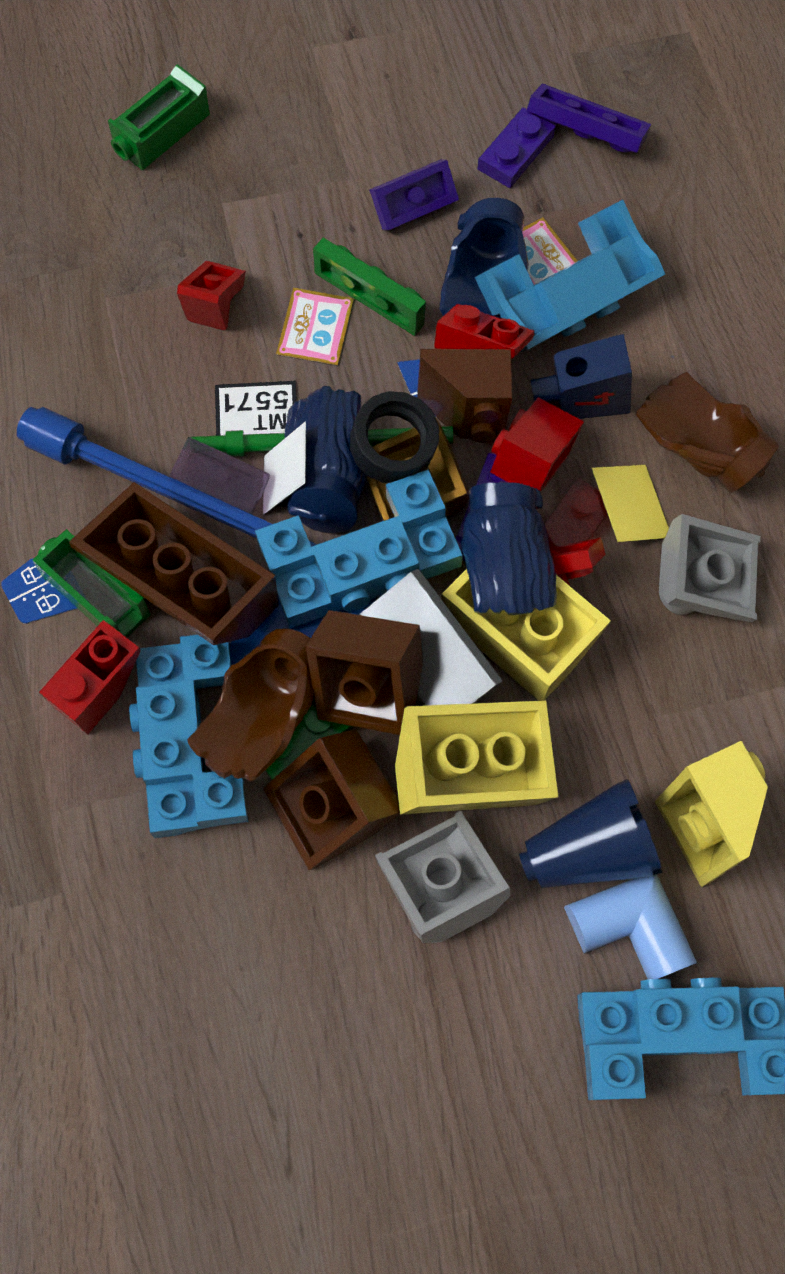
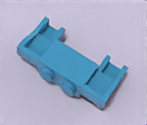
(592, 285)
(363, 562)
(166, 714)
(681, 1021)

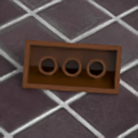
(179, 566)

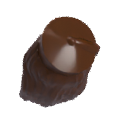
(710, 434)
(257, 707)

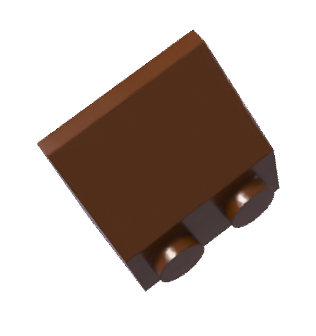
(467, 389)
(365, 670)
(332, 797)

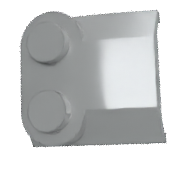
(709, 569)
(444, 880)

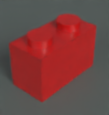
(535, 445)

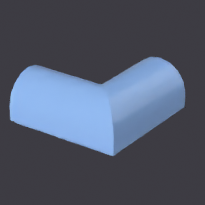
(638, 911)

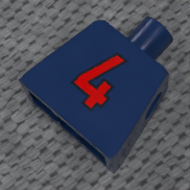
(589, 379)

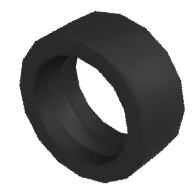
(403, 406)

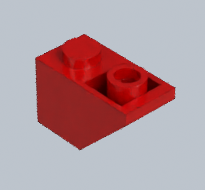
(470, 329)
(92, 677)

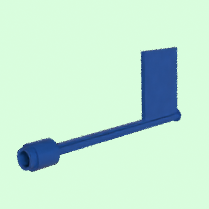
(65, 440)

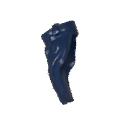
(487, 238)
(331, 476)
(508, 550)

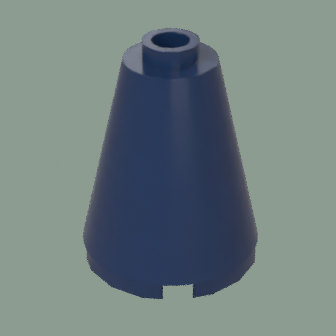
(594, 843)

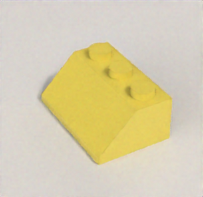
(535, 646)
(475, 757)
(716, 810)

